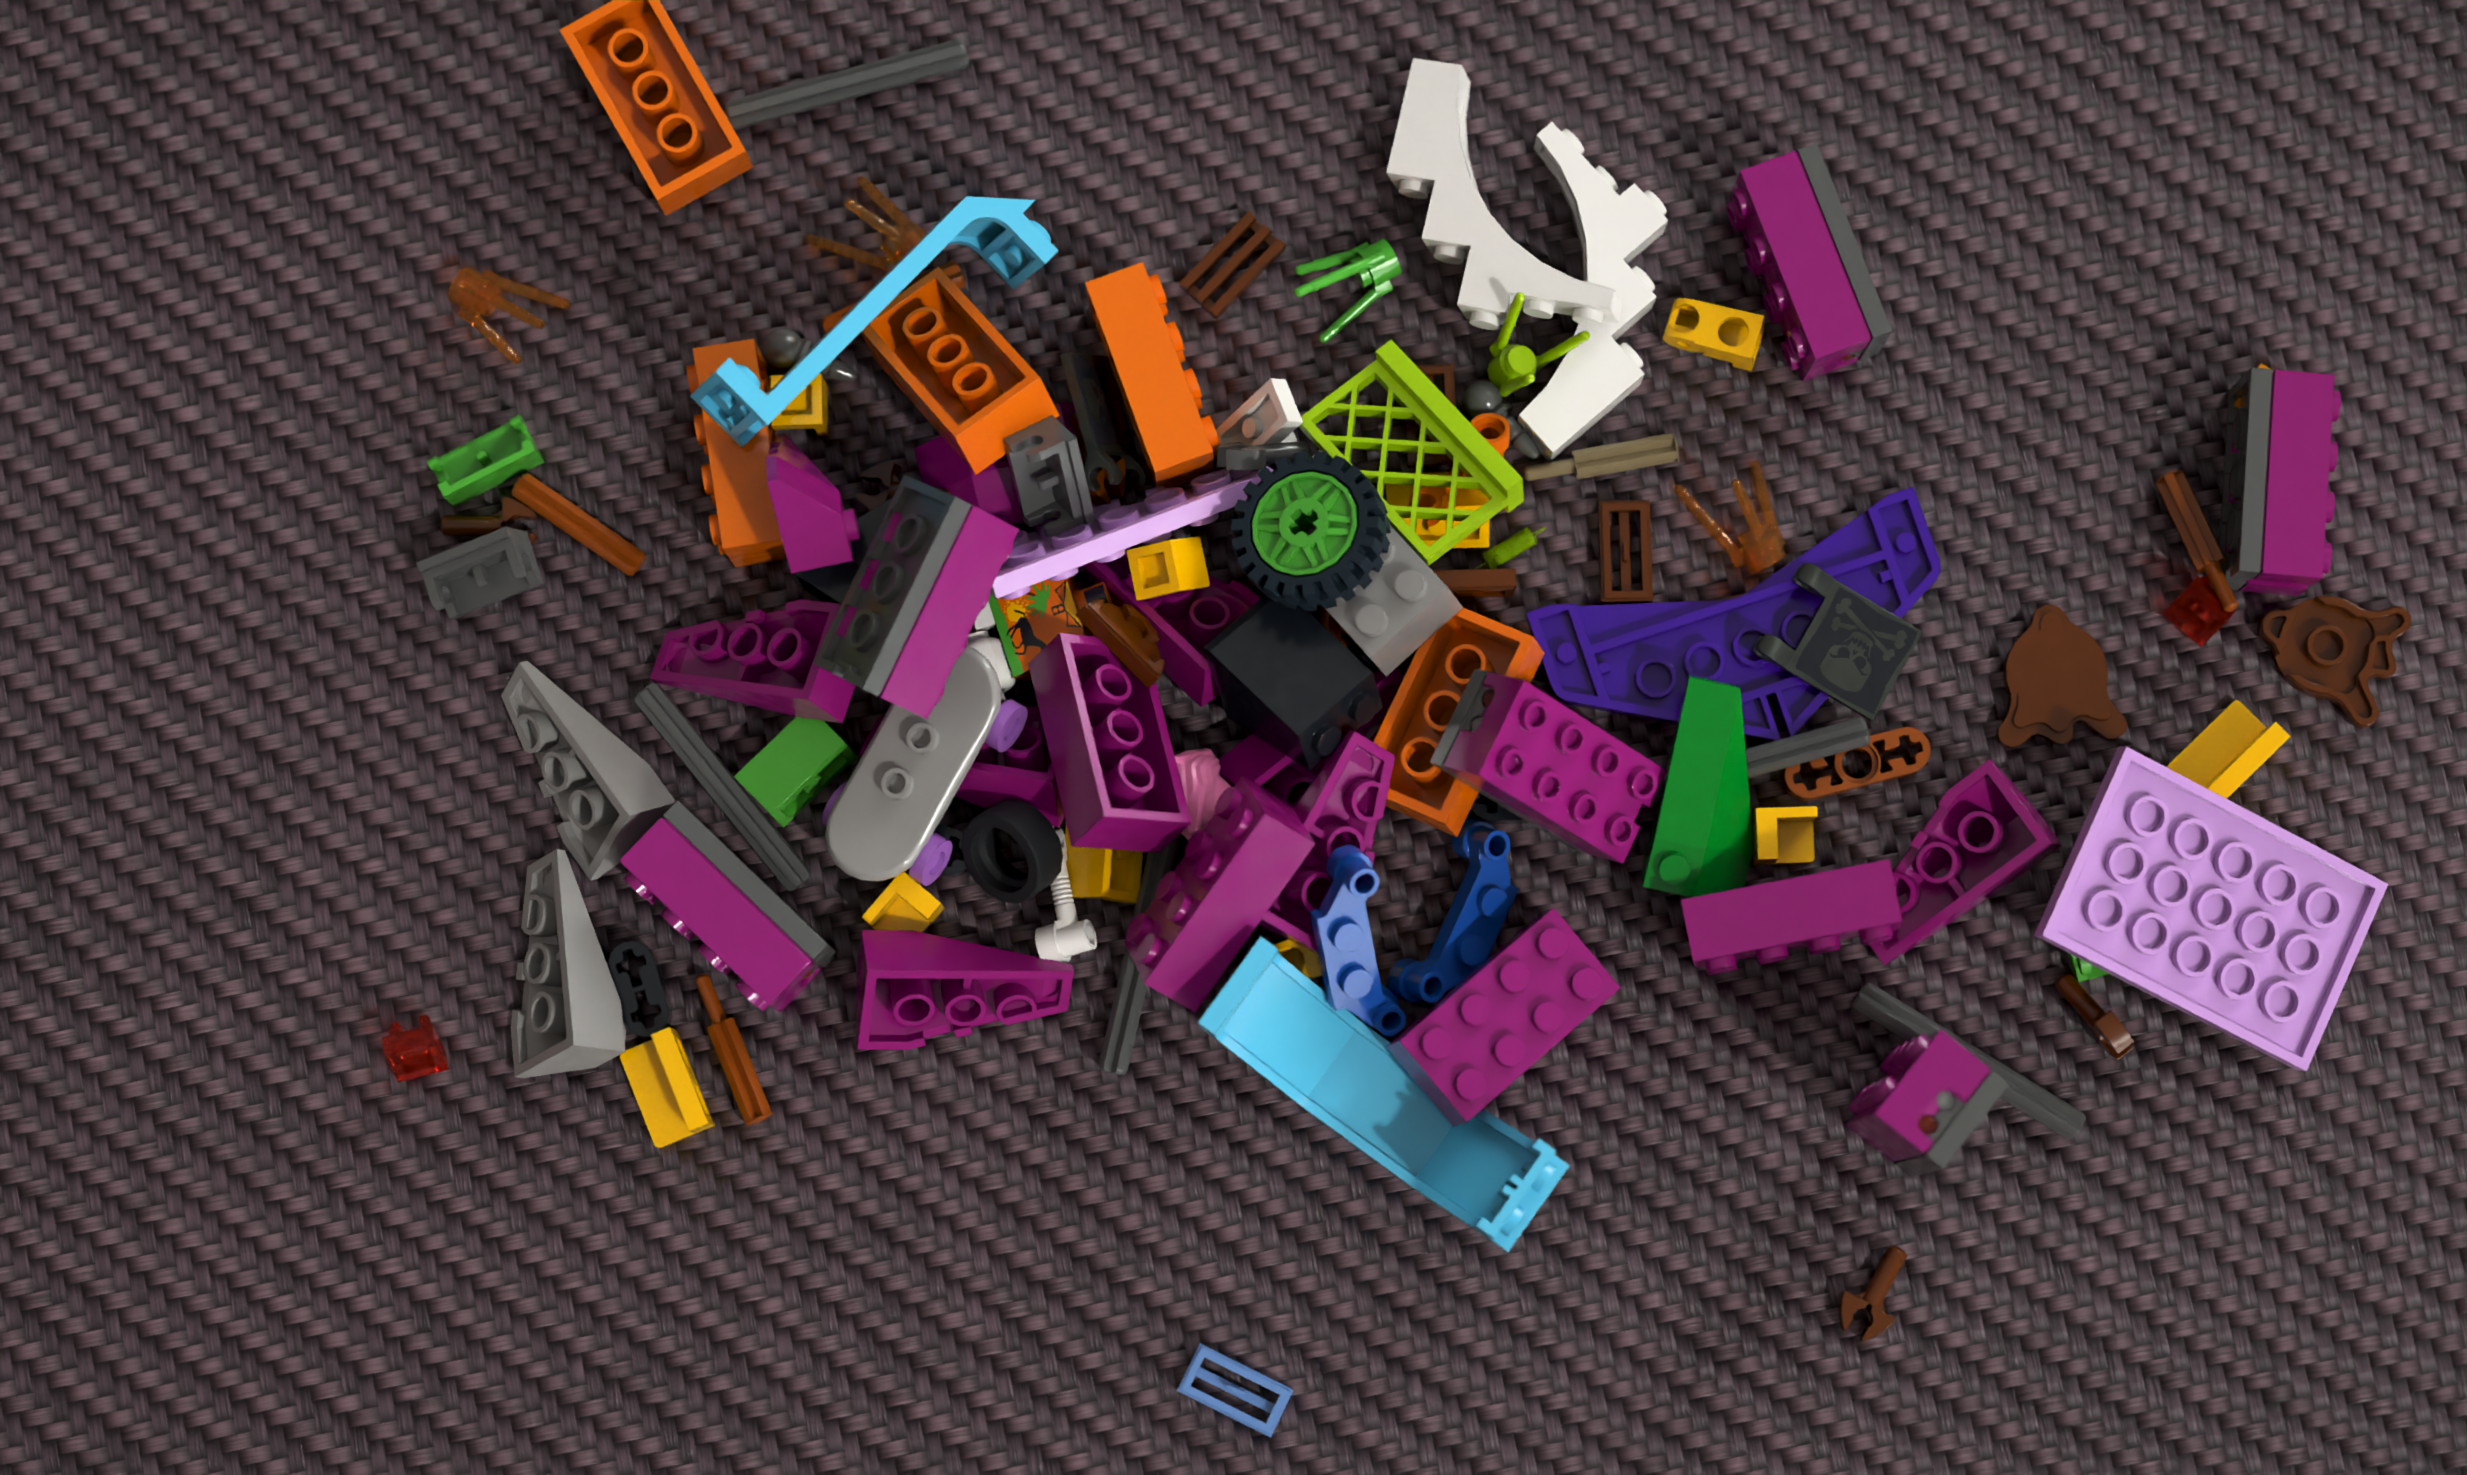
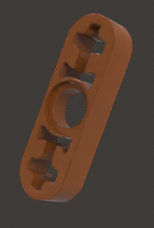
(1897, 767)

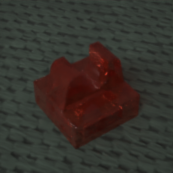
(2198, 611)
(414, 1051)

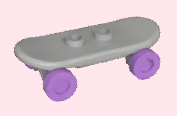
(911, 773)

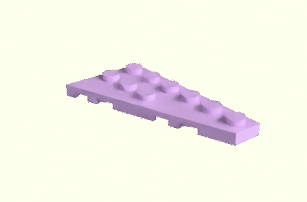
(1116, 529)

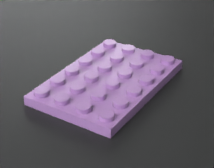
(2211, 909)

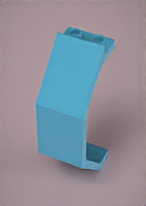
(1363, 1093)

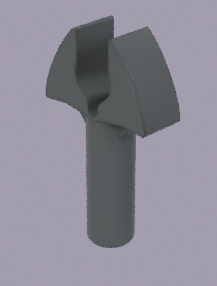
(1255, 457)

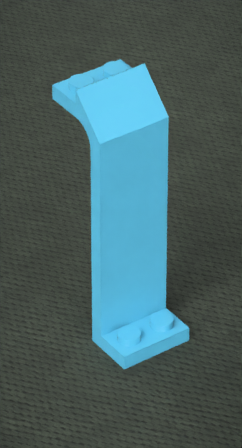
(986, 224)

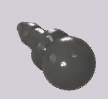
(785, 348)
(1485, 398)

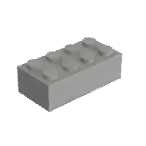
(1397, 608)

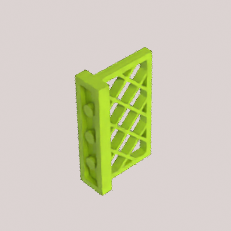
(1451, 436)

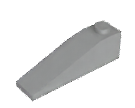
(595, 779)
(569, 997)

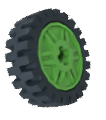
(1333, 558)

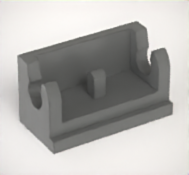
(1049, 477)
(481, 572)

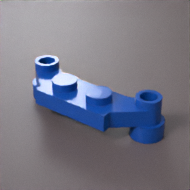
(1471, 920)
(1347, 944)

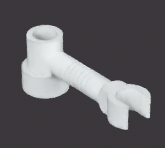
(1067, 934)

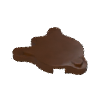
(2333, 650)
(2055, 680)

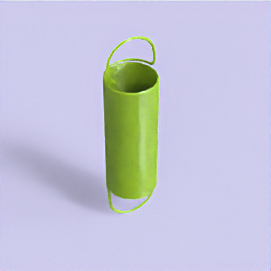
(1509, 548)

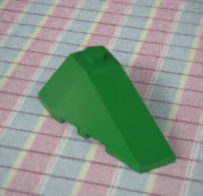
(1703, 812)

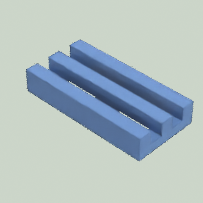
(1274, 1409)

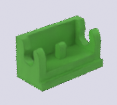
(486, 462)
(795, 767)

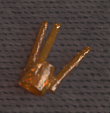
(897, 240)
(480, 295)
(1762, 542)

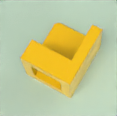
(807, 410)
(1168, 567)
(1783, 835)
(903, 907)

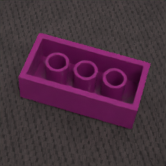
(1107, 748)
(1217, 893)
(1792, 915)
(1503, 1017)

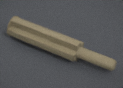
(1610, 458)

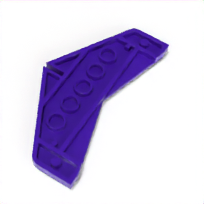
(1642, 653)

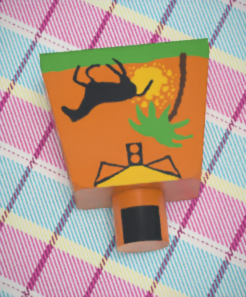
(1039, 616)

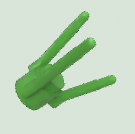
(1370, 266)

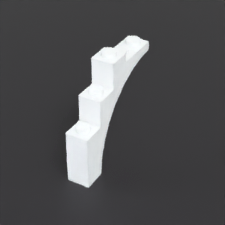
(1434, 159)
(1610, 235)

